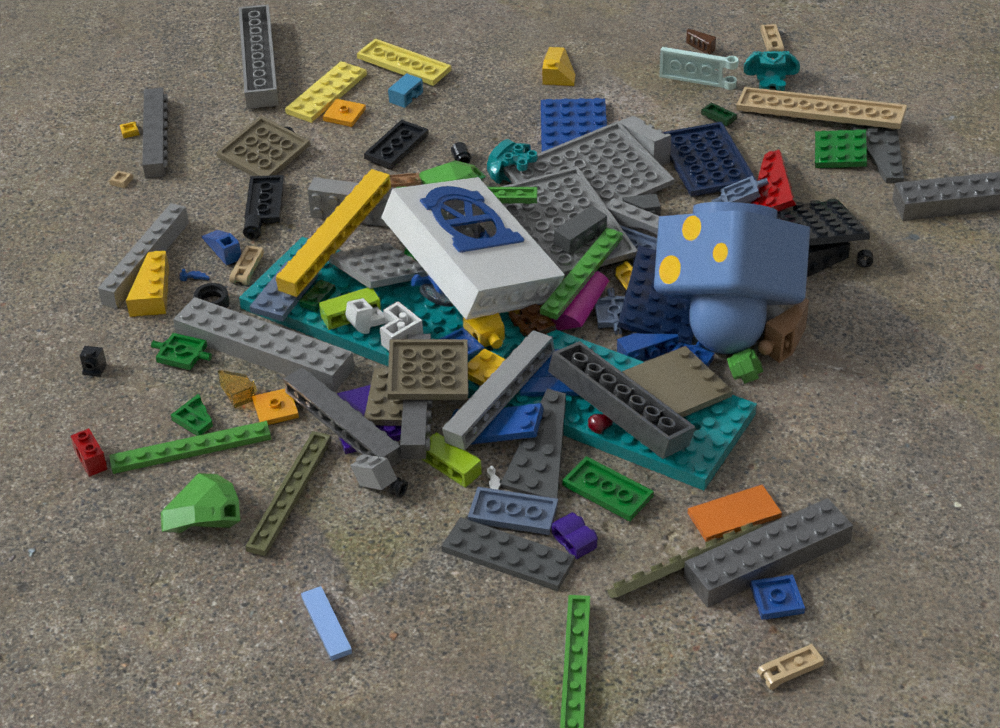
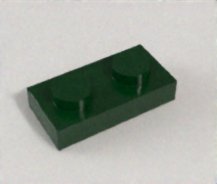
(318, 293)

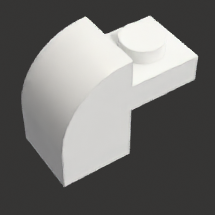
(363, 316)

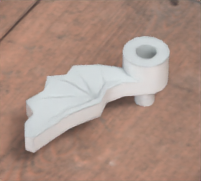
(494, 482)

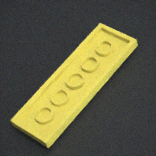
(404, 61)
(325, 91)

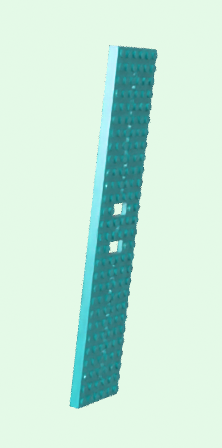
(695, 465)

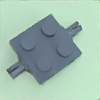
(742, 191)
(609, 310)

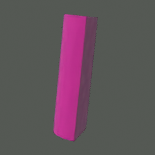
(582, 304)

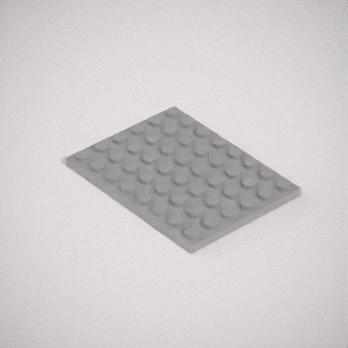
(609, 161)
(559, 200)

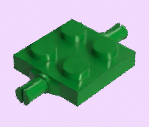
(181, 351)

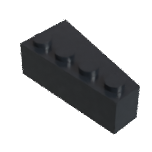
(826, 255)

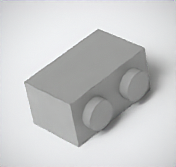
(373, 471)

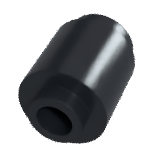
(460, 152)
(252, 226)

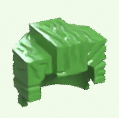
(745, 365)

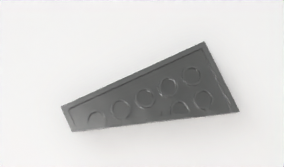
(884, 151)
(538, 459)

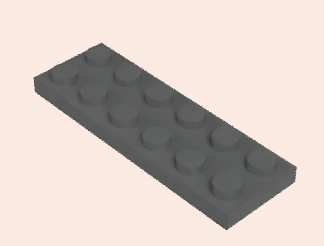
(508, 554)

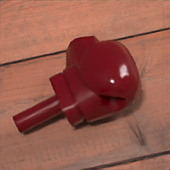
(599, 422)

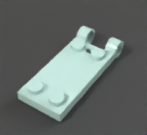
(697, 67)

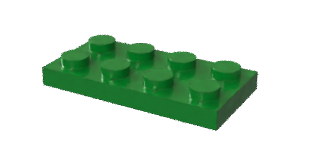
(608, 488)

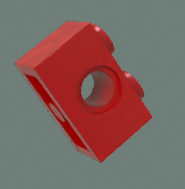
(89, 452)

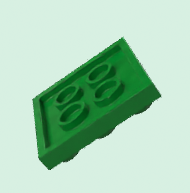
(840, 148)

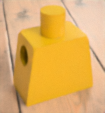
(486, 330)

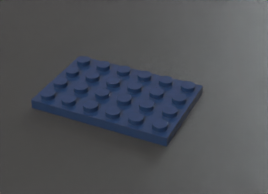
(706, 158)
(647, 310)

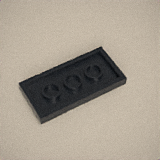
(396, 144)
(265, 197)

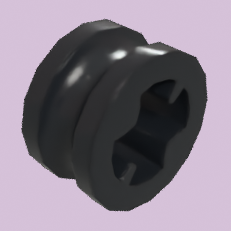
(869, 260)
(398, 487)

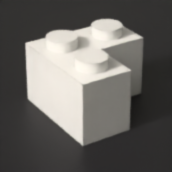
(399, 323)

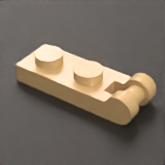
(771, 37)
(246, 265)
(790, 666)

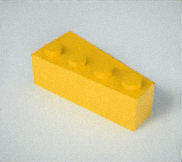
(150, 287)

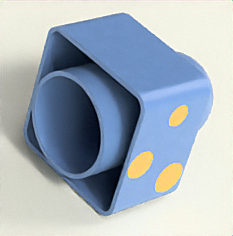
(730, 267)

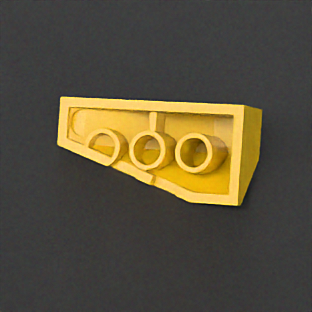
(557, 68)

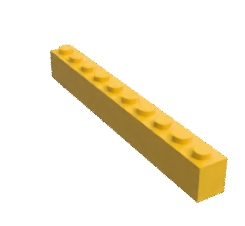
(333, 233)

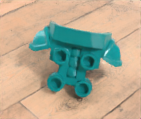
(771, 71)
(509, 153)

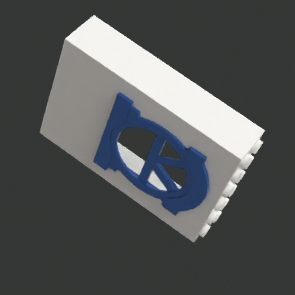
(474, 273)

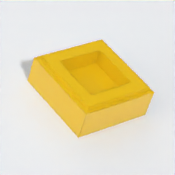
(129, 130)

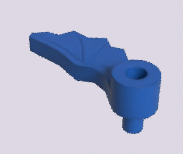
(193, 274)

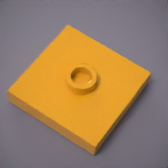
(344, 112)
(275, 407)

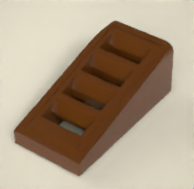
(708, 42)

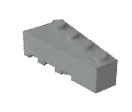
(652, 140)

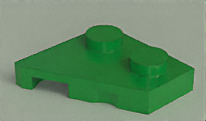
(193, 416)

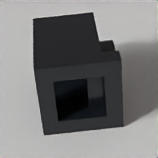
(93, 361)

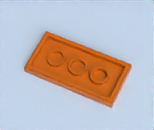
(734, 511)

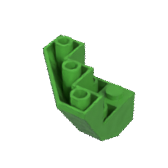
(449, 172)
(204, 503)

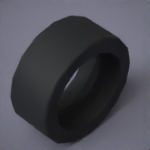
(213, 289)

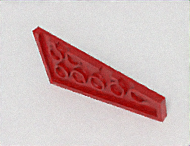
(778, 191)

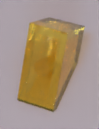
(237, 387)

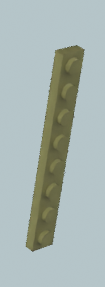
(288, 494)
(675, 563)

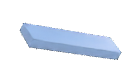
(326, 623)

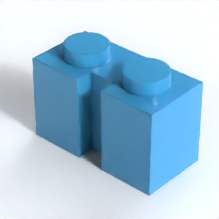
(405, 89)

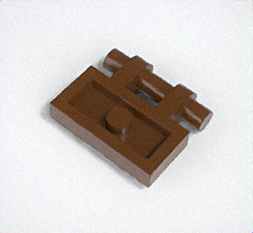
(534, 320)

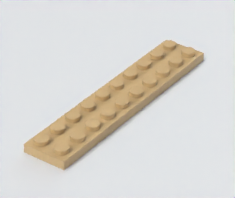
(822, 107)

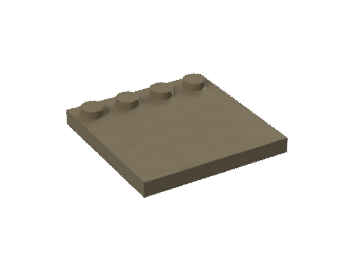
(263, 148)
(428, 369)
(680, 381)

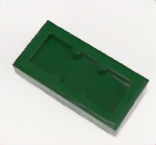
(719, 114)

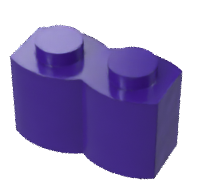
(574, 535)

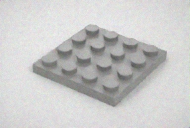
(377, 265)

